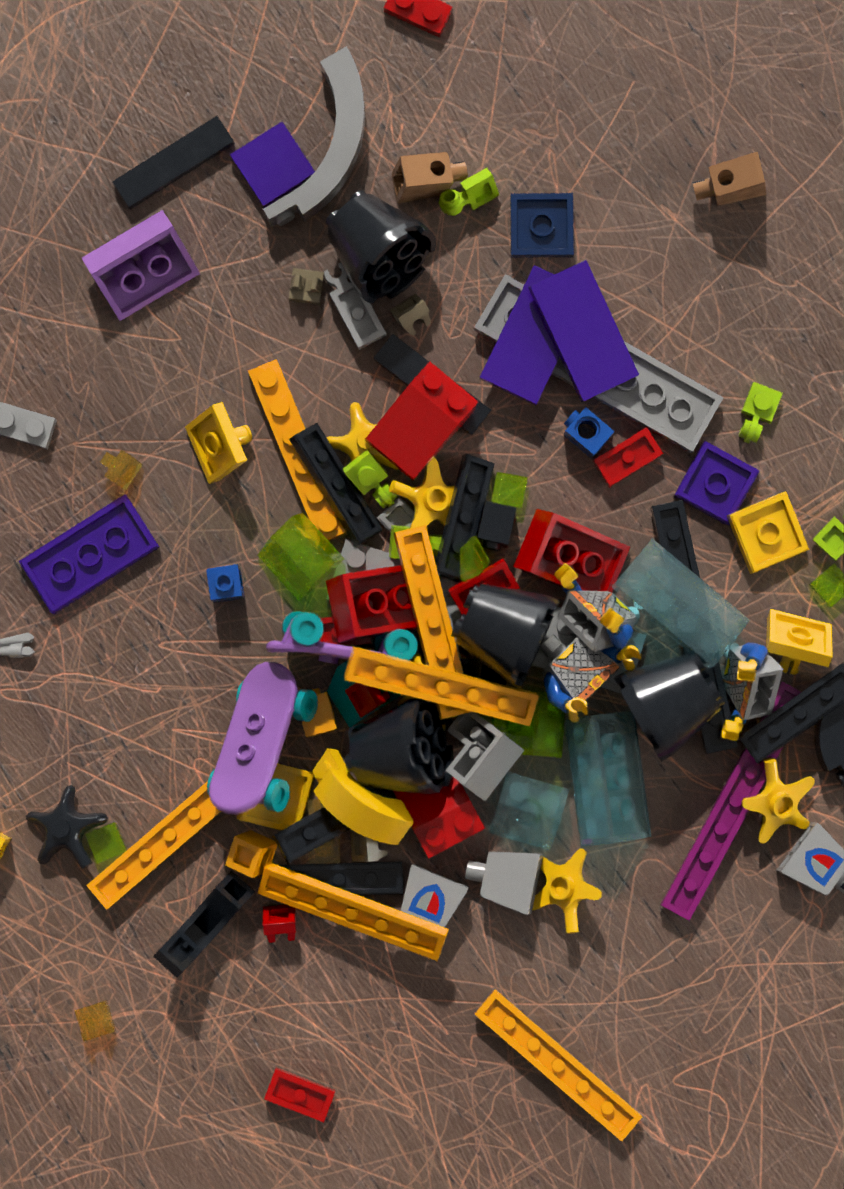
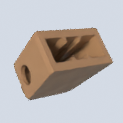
(744, 174)
(425, 176)

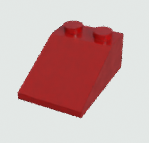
(421, 420)
(558, 541)
(370, 603)
(441, 817)

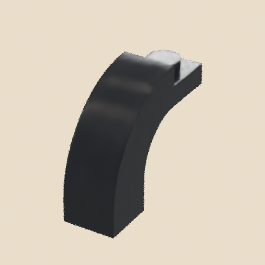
(830, 742)
(204, 924)

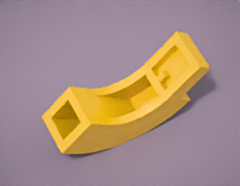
(355, 806)

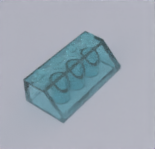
(681, 603)
(608, 778)

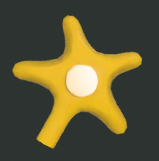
(354, 442)
(429, 499)
(778, 802)
(566, 888)

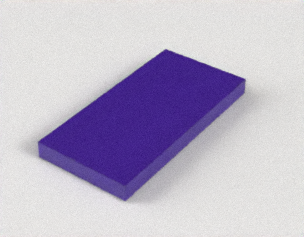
(583, 330)
(524, 349)
(89, 554)

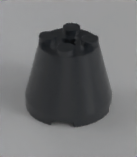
(379, 246)
(505, 629)
(670, 700)
(401, 750)

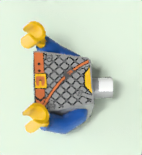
(595, 616)
(580, 672)
(752, 684)

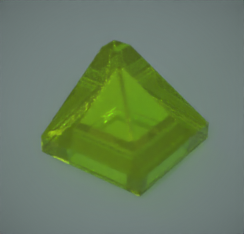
(472, 559)

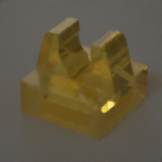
(121, 468)
(95, 1020)

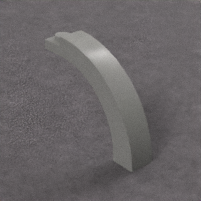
(344, 149)

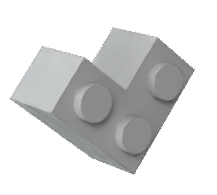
(484, 757)

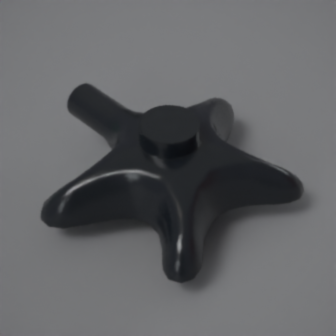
(65, 828)

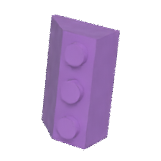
(141, 265)

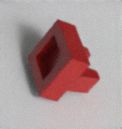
(365, 698)
(279, 920)

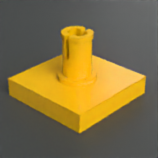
(218, 442)
(798, 640)

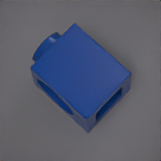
(594, 444)
(225, 583)

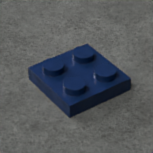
(541, 225)

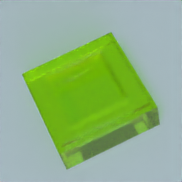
(509, 490)
(829, 585)
(106, 842)

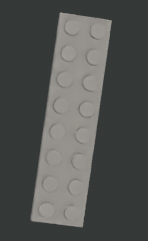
(655, 398)

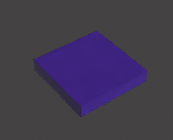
(272, 164)
(716, 482)

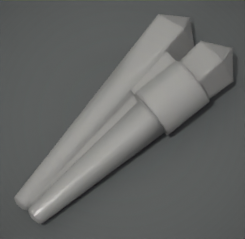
(14, 646)

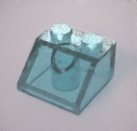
(528, 810)

